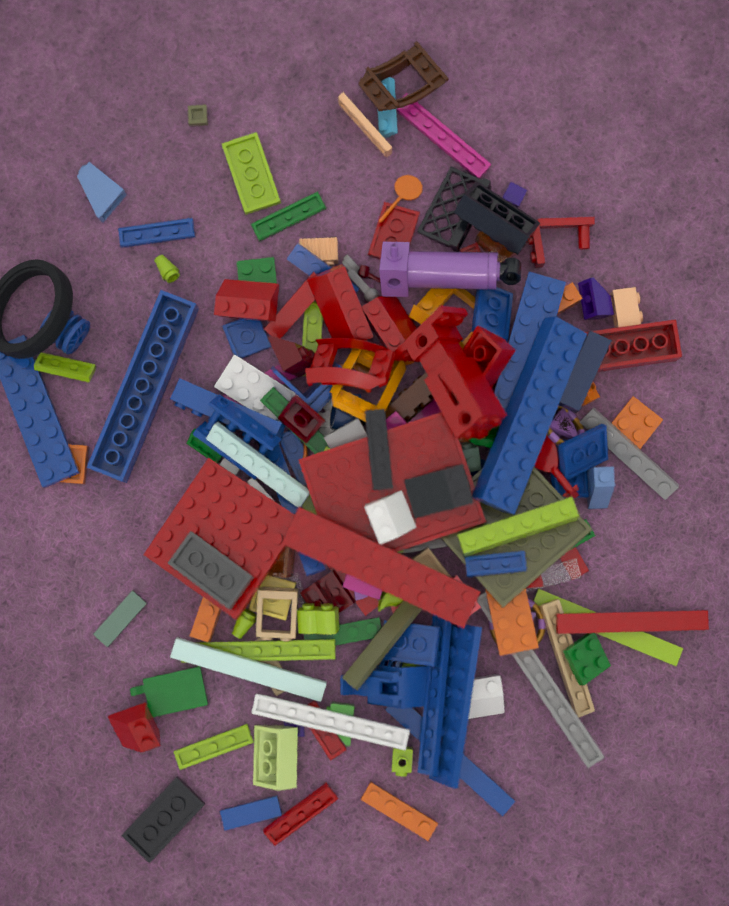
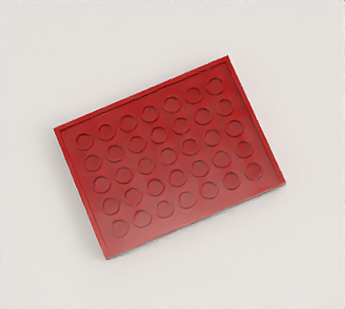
(343, 485)

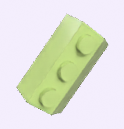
(275, 756)

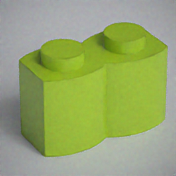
(318, 619)

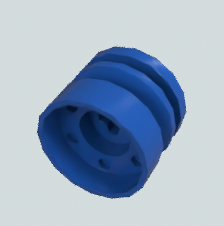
(73, 333)

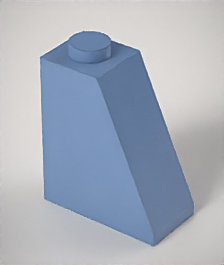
(100, 190)
(600, 486)

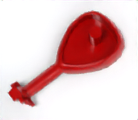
(548, 462)

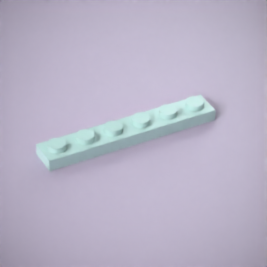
(258, 464)

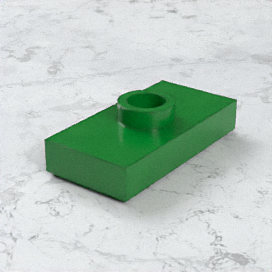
(202, 448)

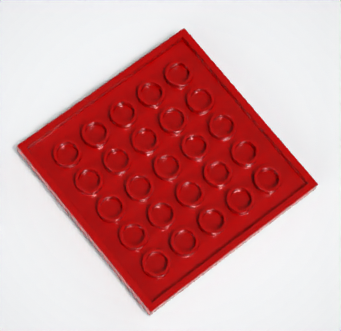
(232, 520)

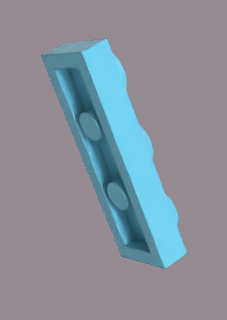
(388, 119)

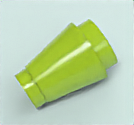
(168, 271)
(244, 623)

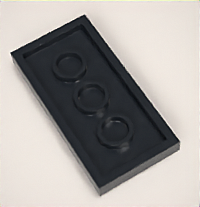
(163, 819)

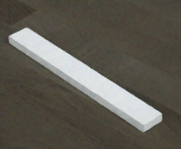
(330, 721)

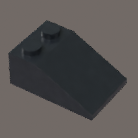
(438, 491)

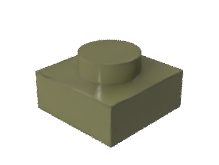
(197, 115)

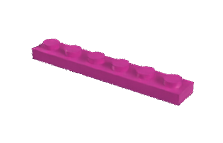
(445, 139)

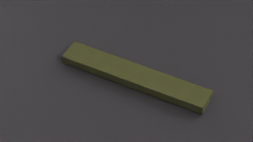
(381, 644)

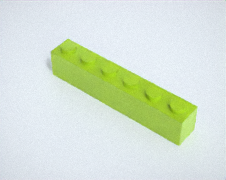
(518, 527)

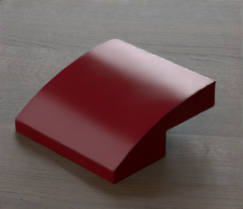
(328, 591)

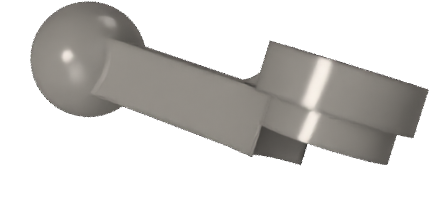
(369, 293)

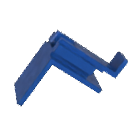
(316, 395)
(392, 686)

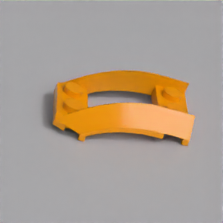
(438, 297)
(356, 406)

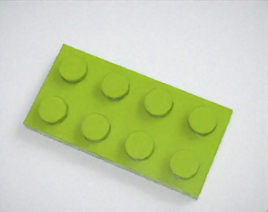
(251, 173)

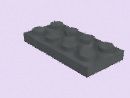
(210, 570)

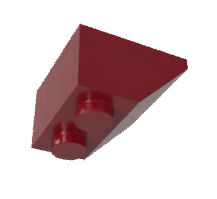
(292, 356)

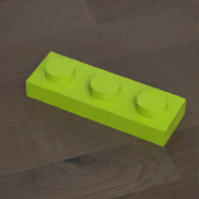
(64, 367)

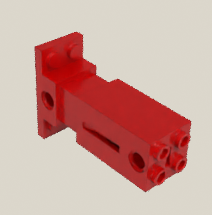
(452, 376)

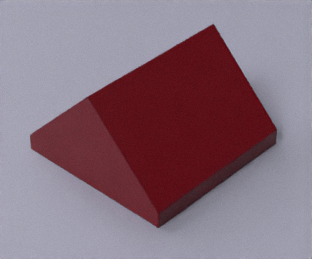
(301, 419)

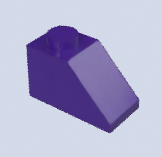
(595, 300)

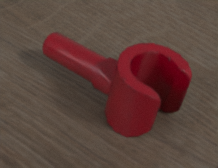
(364, 273)

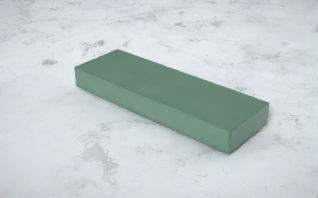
(120, 618)

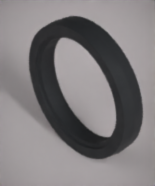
(59, 314)

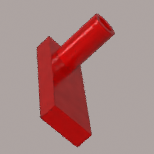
(582, 223)

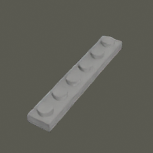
(632, 455)

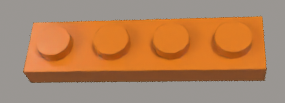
(399, 811)

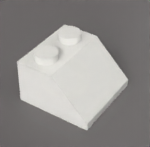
(390, 517)
(487, 696)

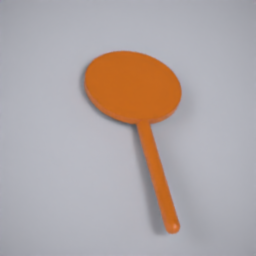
(407, 188)

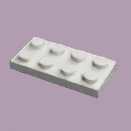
(249, 386)

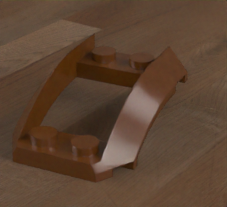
(422, 64)

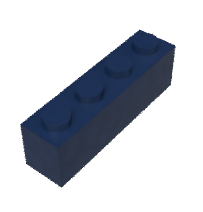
(584, 371)

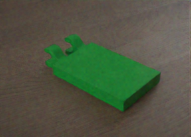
(173, 691)

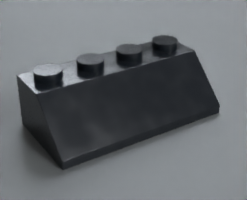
(496, 217)

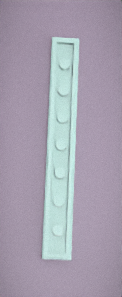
(248, 669)

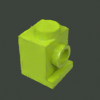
(399, 754)

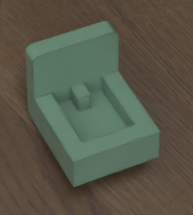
(471, 456)

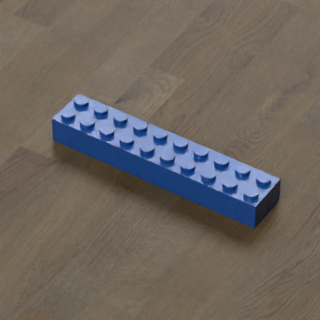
(143, 386)
(529, 415)

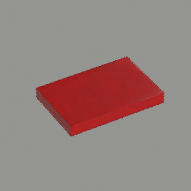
(396, 227)

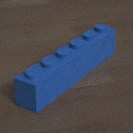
(197, 399)

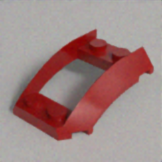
(323, 372)

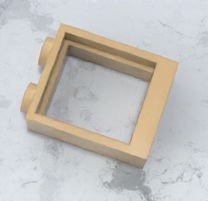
(277, 593)

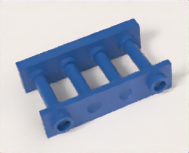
(242, 420)

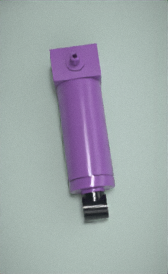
(442, 270)

